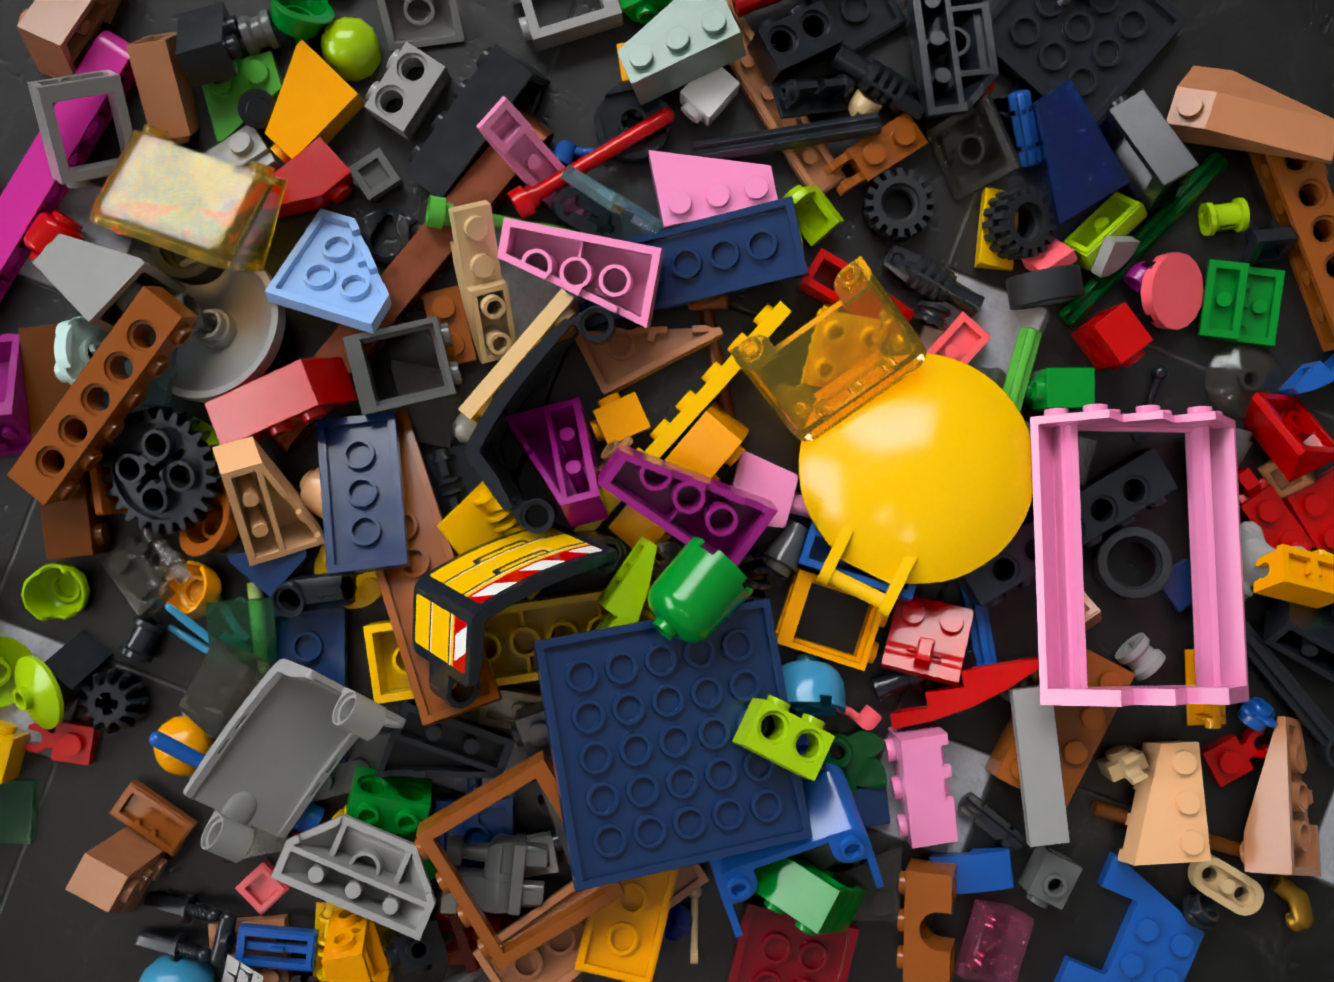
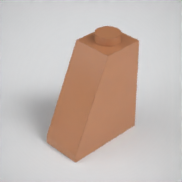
(163, 86)

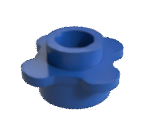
(1257, 714)

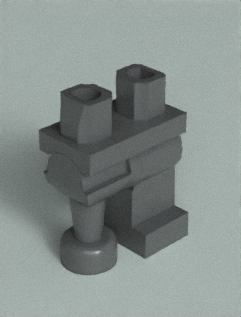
(500, 883)

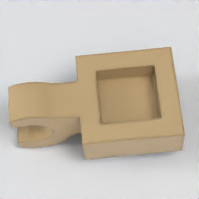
(1123, 763)

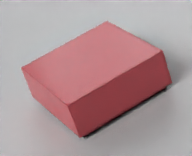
(1056, 255)
(261, 889)

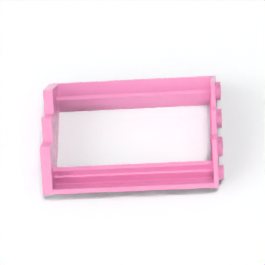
(1213, 556)

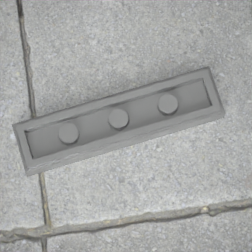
(1039, 768)

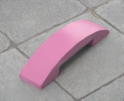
(522, 149)

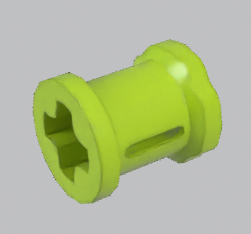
(1224, 216)

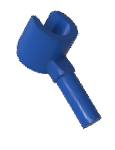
(567, 150)

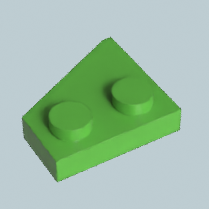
(254, 72)

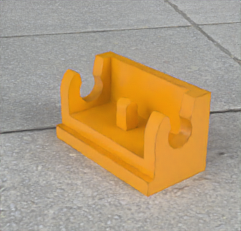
(1297, 576)

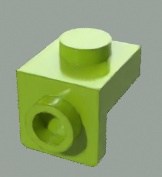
(814, 213)

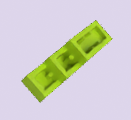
(629, 586)

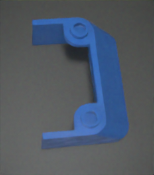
(832, 821)

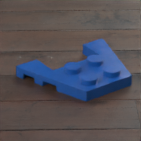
(1151, 942)

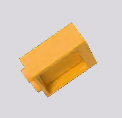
(865, 648)
(354, 950)

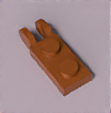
(878, 153)

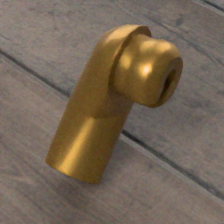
(1301, 911)

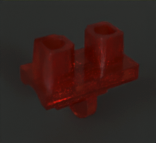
(462, 949)

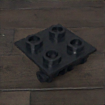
(453, 476)

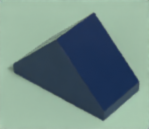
(273, 572)

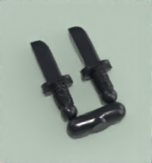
(180, 946)

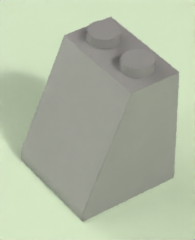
(99, 279)

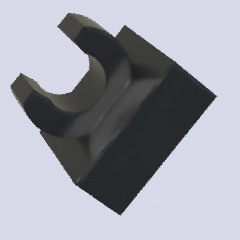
(1269, 244)

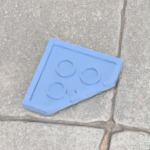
(332, 275)

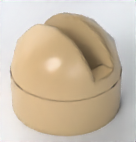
(863, 104)

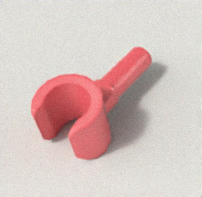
(867, 718)

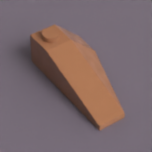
(1243, 115)
(1278, 823)

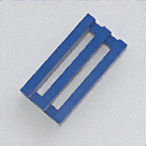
(277, 932)

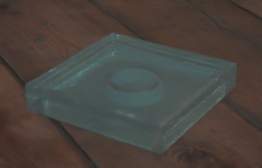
(611, 200)

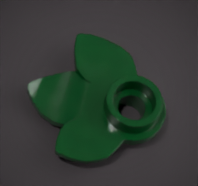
(860, 760)

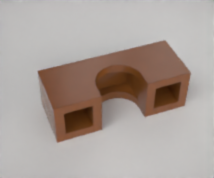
(927, 890)

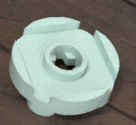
(72, 346)

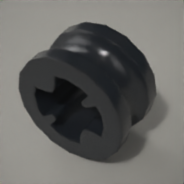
(932, 315)

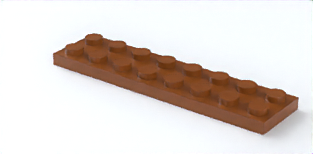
(426, 551)

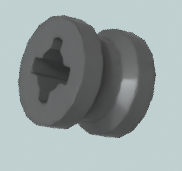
(259, 32)

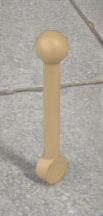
(694, 929)

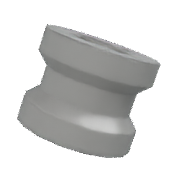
(1140, 656)

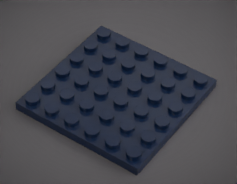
(649, 749)

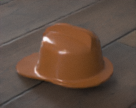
(213, 533)

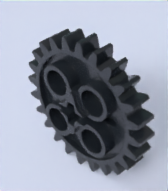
(183, 498)

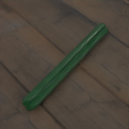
(1147, 234)

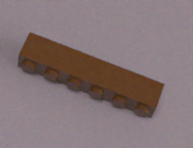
(72, 525)

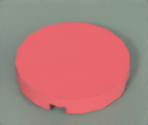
(1172, 291)

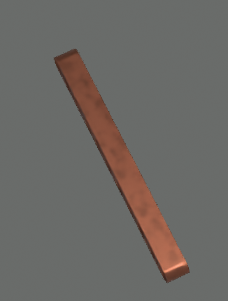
(424, 260)

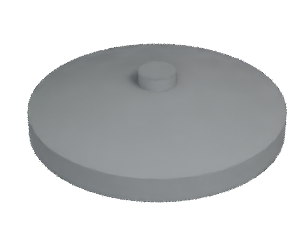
(237, 337)

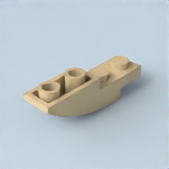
(481, 281)

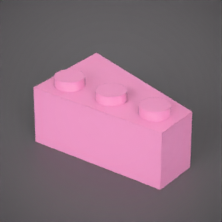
(705, 187)
(922, 784)

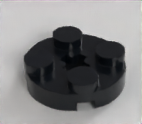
(613, 112)

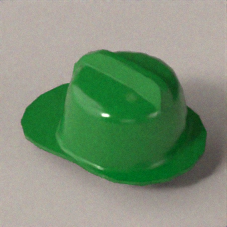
(301, 17)

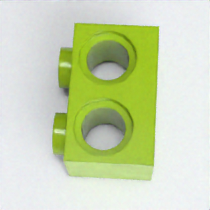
(781, 743)

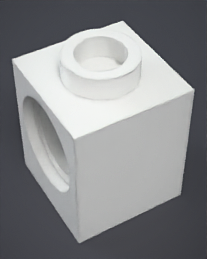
(708, 96)

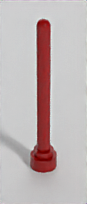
(529, 198)

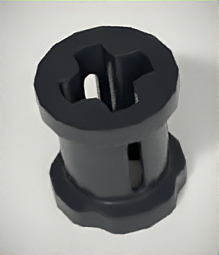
(143, 638)

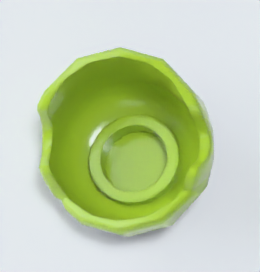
(351, 48)
(55, 591)

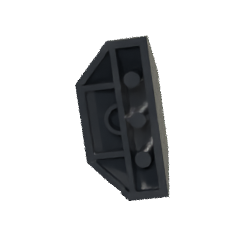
(951, 53)

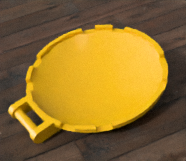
(919, 481)

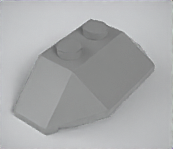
(360, 872)

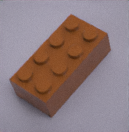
(1077, 727)

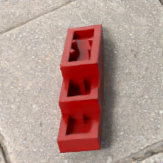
(978, 685)

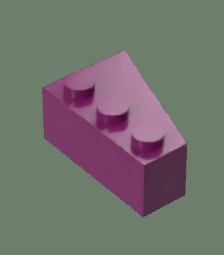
(564, 457)

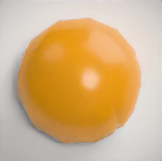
(194, 593)
(188, 733)

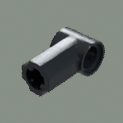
(315, 593)

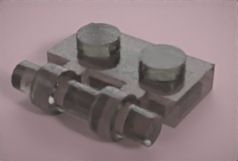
(138, 576)

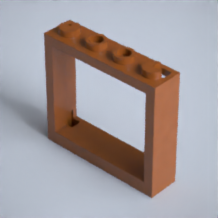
(450, 881)

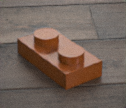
(449, 308)

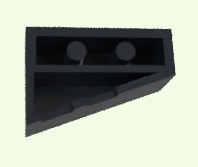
(444, 749)

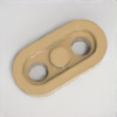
(1222, 885)

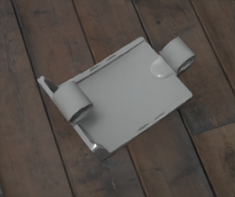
(279, 754)

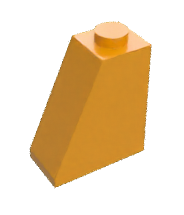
(310, 104)

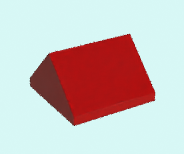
(1289, 434)

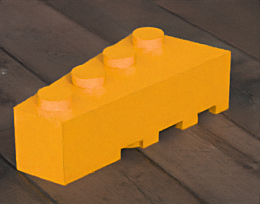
(704, 450)

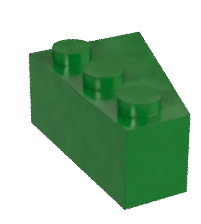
(808, 895)

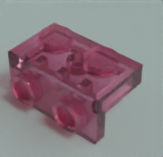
(994, 943)

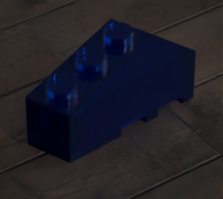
(1074, 153)

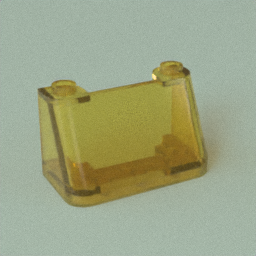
(191, 202)
(835, 358)

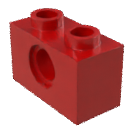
(1112, 338)

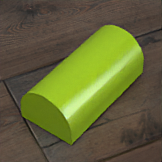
(1113, 218)

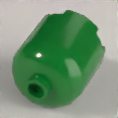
(696, 593)

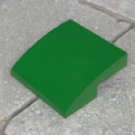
(1241, 303)

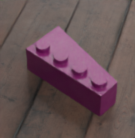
(687, 502)

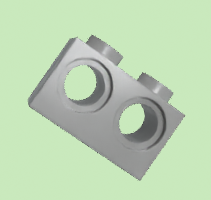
(417, 95)

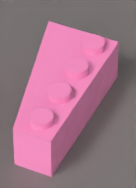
(598, 268)

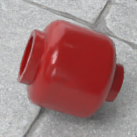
(47, 227)

